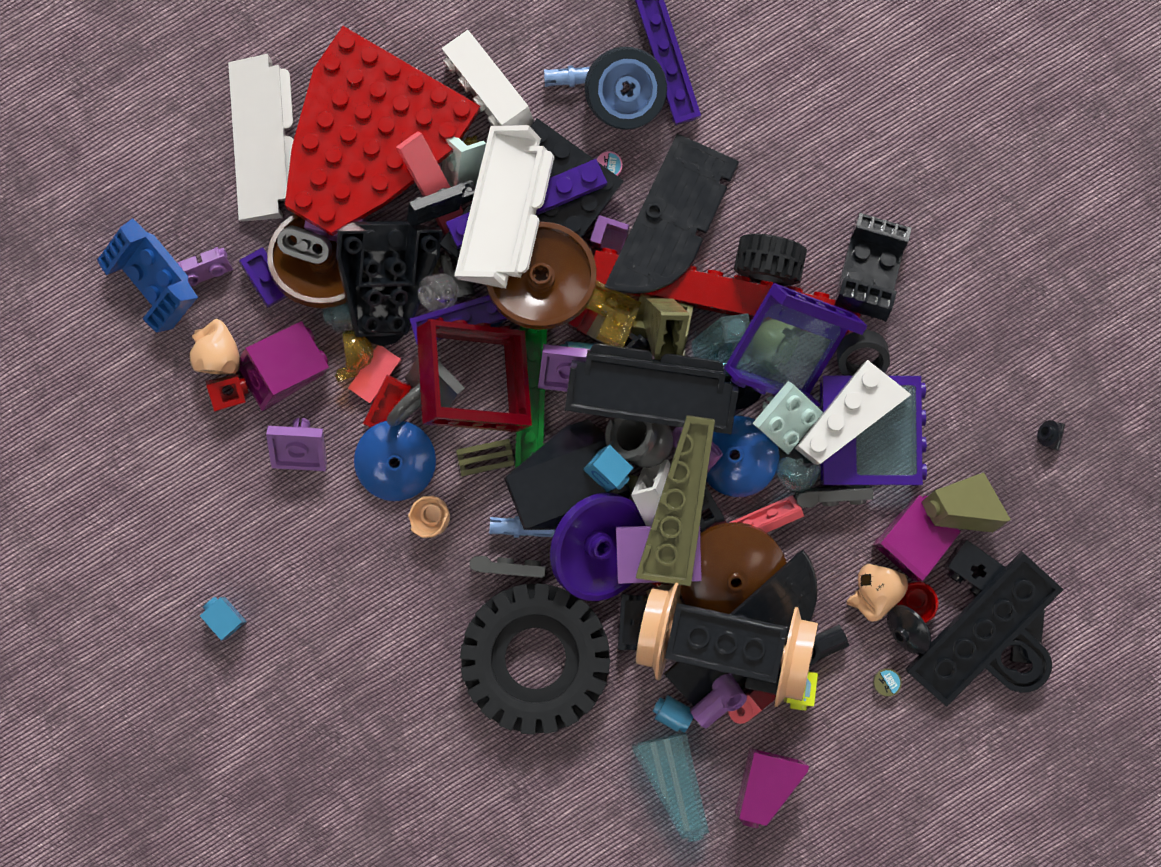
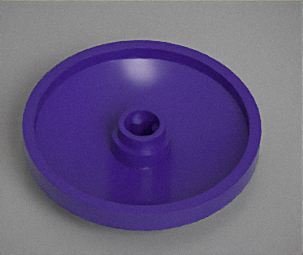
(586, 545)

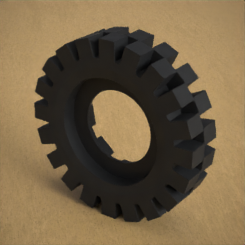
(526, 708)

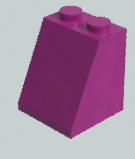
(282, 364)
(914, 541)
(766, 786)

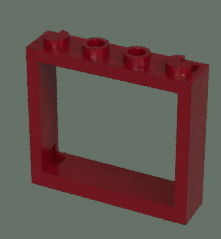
(516, 376)

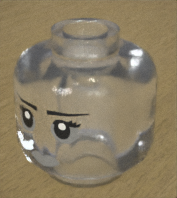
(438, 292)

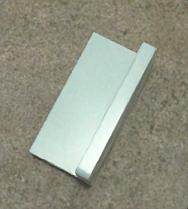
(464, 161)

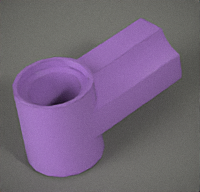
(725, 697)

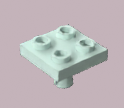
(787, 417)

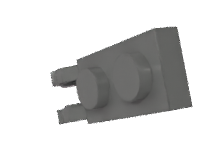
(833, 494)
(505, 566)

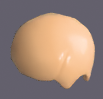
(429, 516)

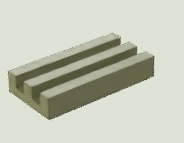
(462, 462)

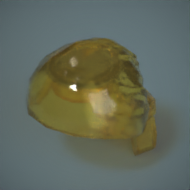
(357, 355)

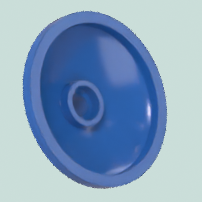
(403, 442)
(754, 467)

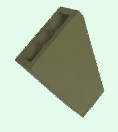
(665, 326)
(967, 506)

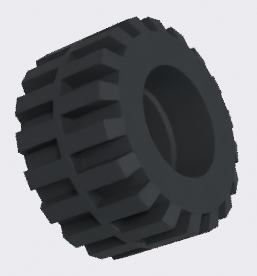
(770, 259)

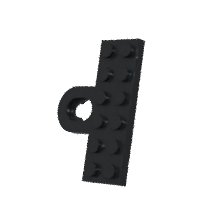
(985, 629)

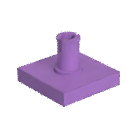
(297, 447)

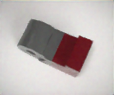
(588, 324)

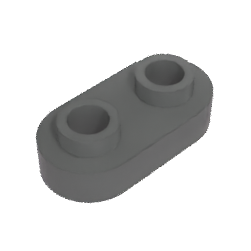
(306, 244)

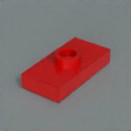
(387, 398)

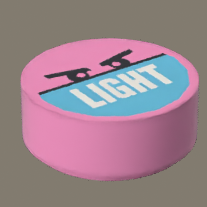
(611, 161)

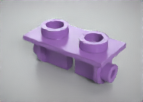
(213, 265)

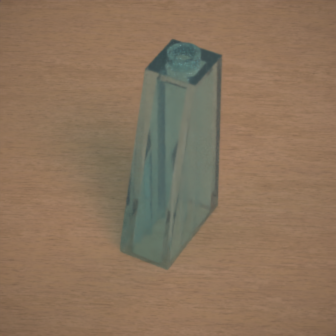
(673, 777)

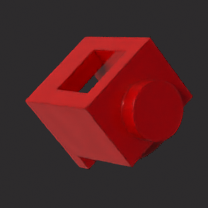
(219, 398)

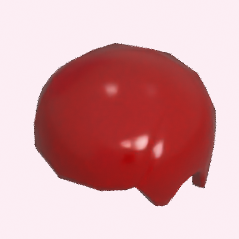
(921, 599)

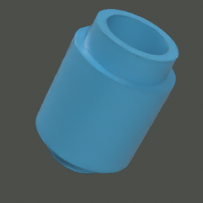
(673, 714)

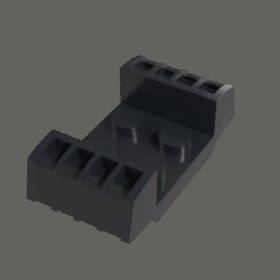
(872, 267)

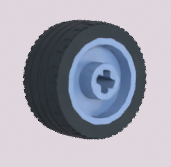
(645, 94)

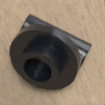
(1051, 434)

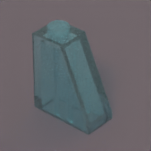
(720, 338)

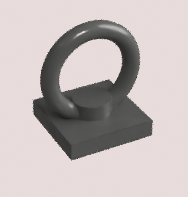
(449, 392)

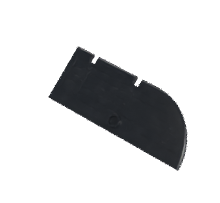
(676, 207)
(771, 603)

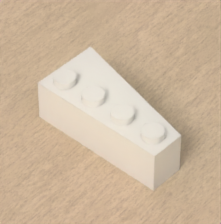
(485, 82)
(854, 409)

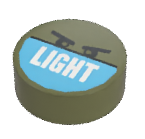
(887, 682)

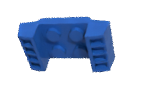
(152, 272)

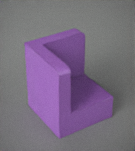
(609, 234)

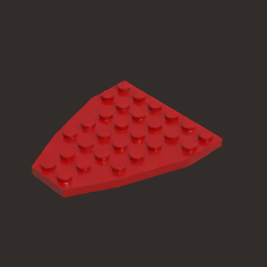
(349, 129)

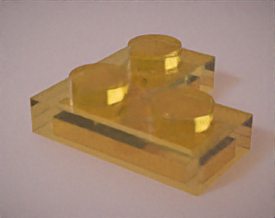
(618, 313)

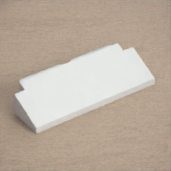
(261, 149)
(504, 207)

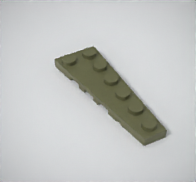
(675, 527)

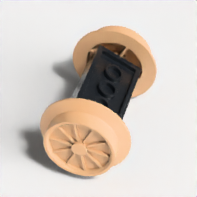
(725, 643)

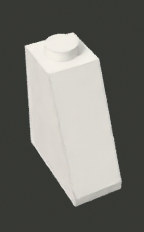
(649, 490)

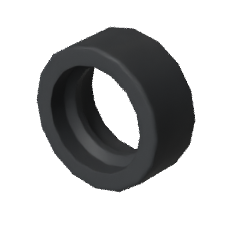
(855, 341)

